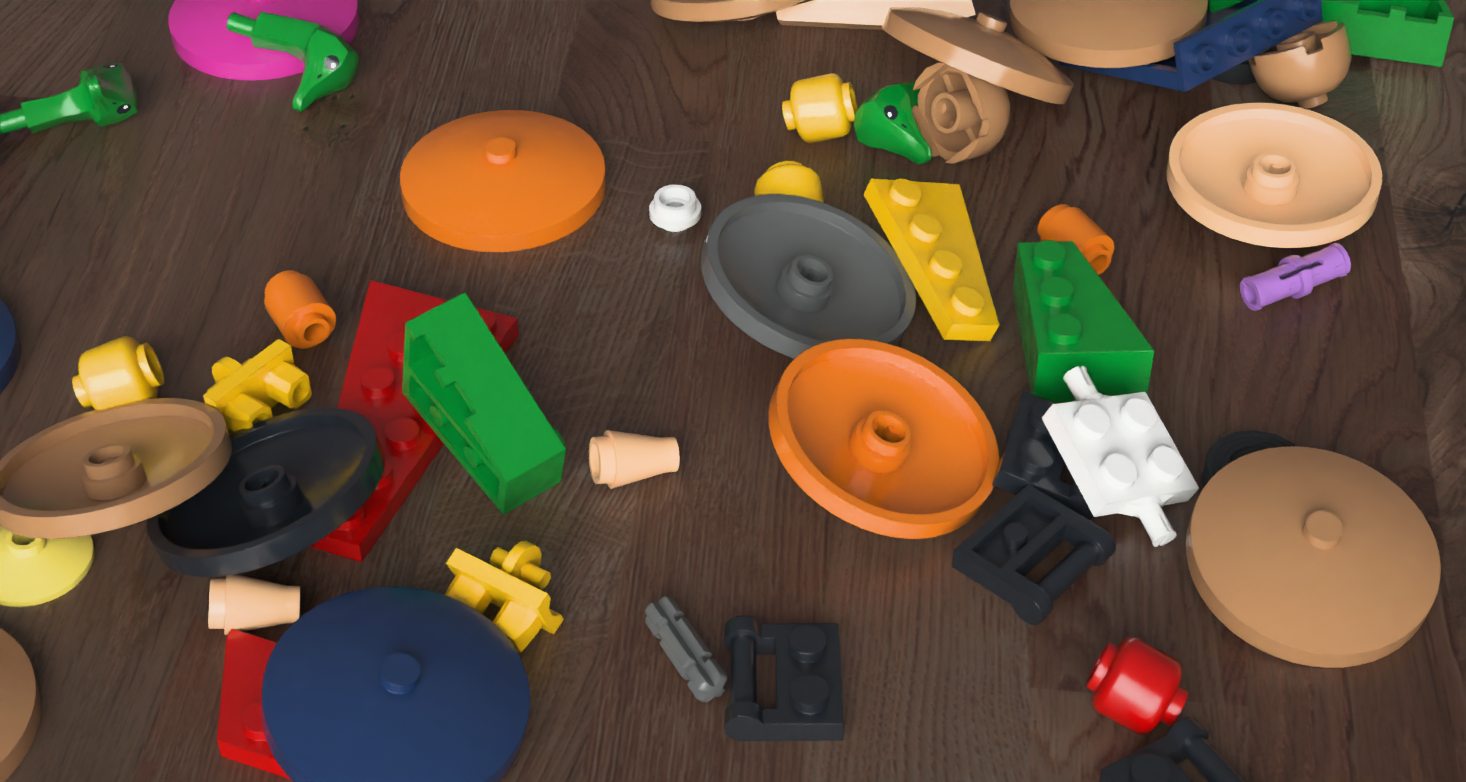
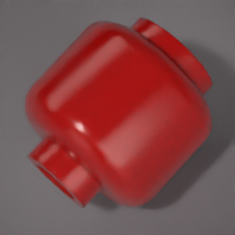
(1137, 685)

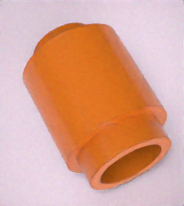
(1072, 224)
(299, 309)

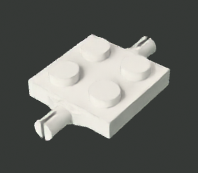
(1120, 454)

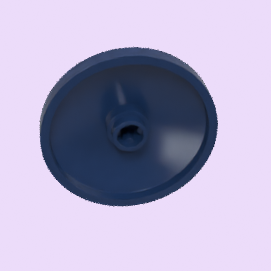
(394, 691)

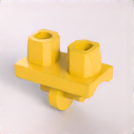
(250, 389)
(522, 605)

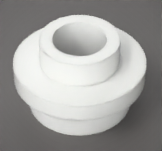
(675, 208)

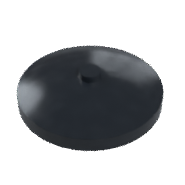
(276, 496)

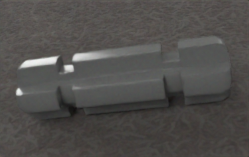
(686, 649)

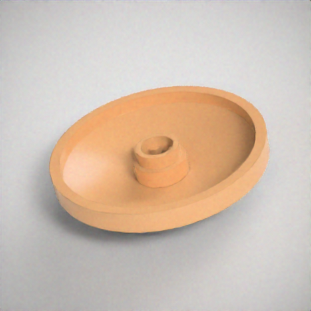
(1274, 175)

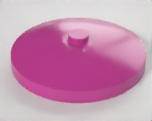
(204, 42)

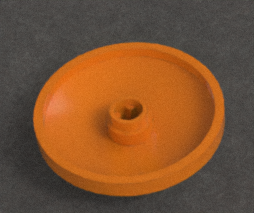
(503, 181)
(883, 438)

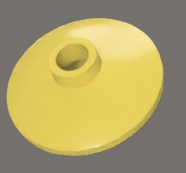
(40, 568)

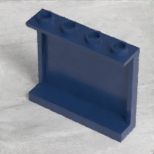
(1226, 41)

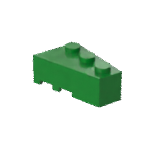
(1394, 28)
(1072, 322)
(479, 404)

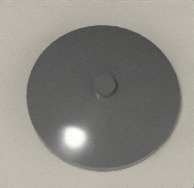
(804, 274)

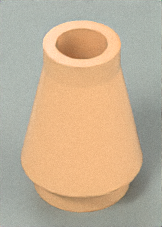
(630, 457)
(251, 603)

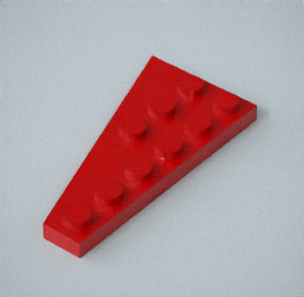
(375, 392)

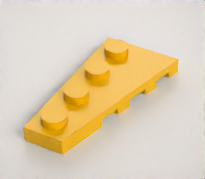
(939, 252)

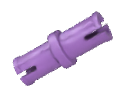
(1295, 276)

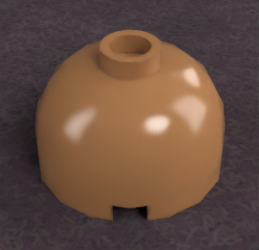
(1304, 65)
(959, 113)

